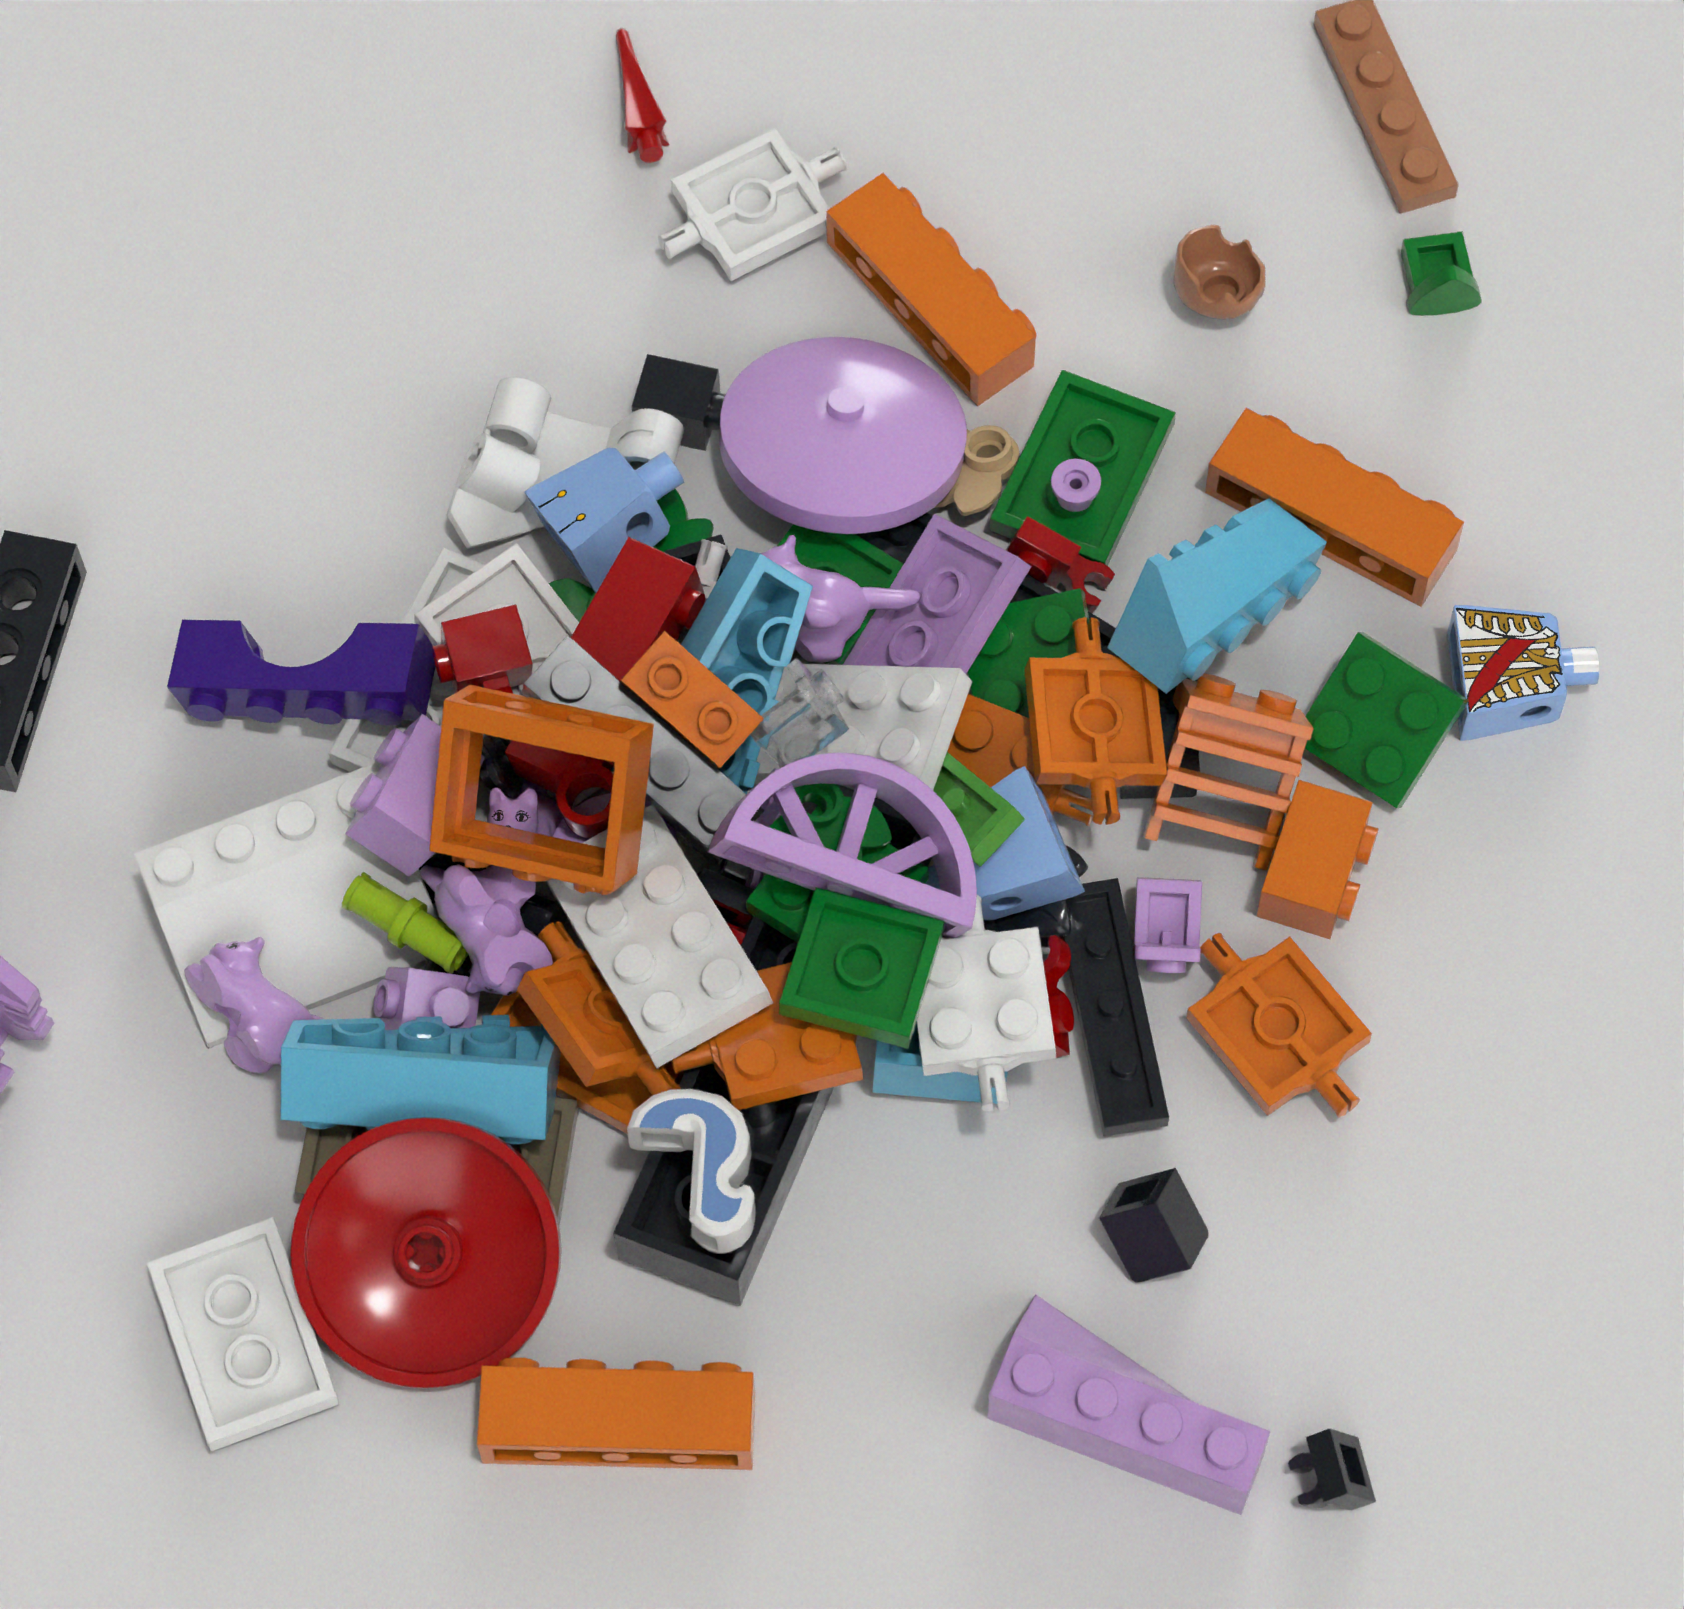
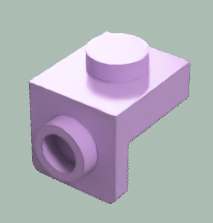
(1167, 923)
(424, 993)

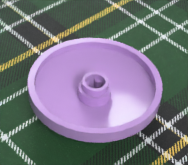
(842, 435)

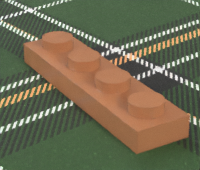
(1385, 105)

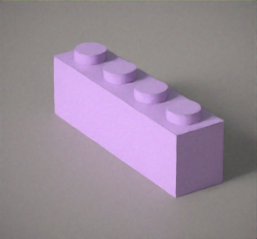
(1104, 1405)

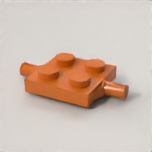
(1094, 722)
(998, 742)
(586, 1018)
(1278, 1025)
(776, 1055)

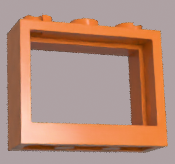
(553, 726)

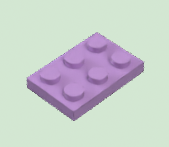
(962, 597)

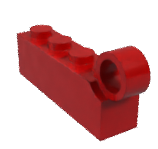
(629, 612)

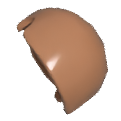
(1217, 275)

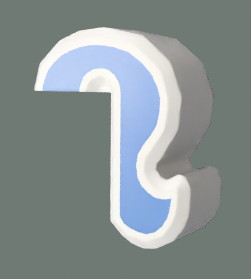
(721, 1149)

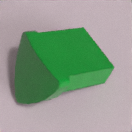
(1439, 275)

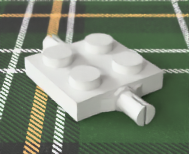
(752, 203)
(986, 1007)

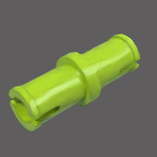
(405, 922)

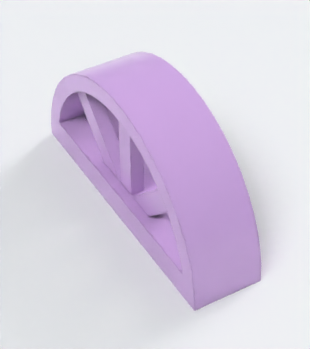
(808, 863)

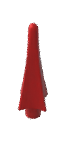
(642, 113)

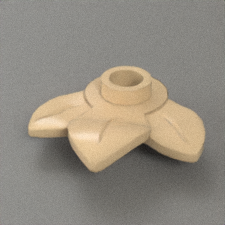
(987, 461)

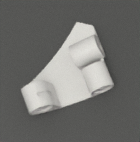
(530, 444)

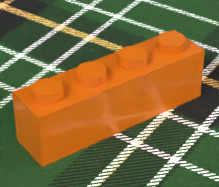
(932, 288)
(1359, 513)
(616, 1415)

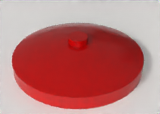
(426, 1252)

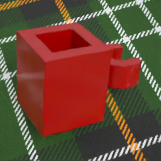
(484, 651)

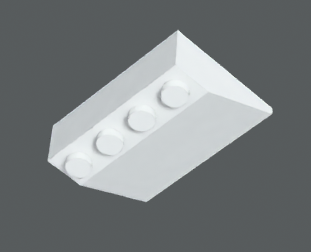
(280, 879)

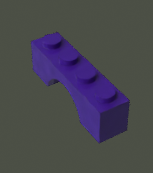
(376, 676)

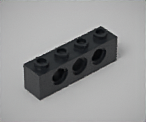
(53, 577)

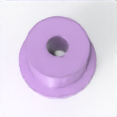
(1075, 484)

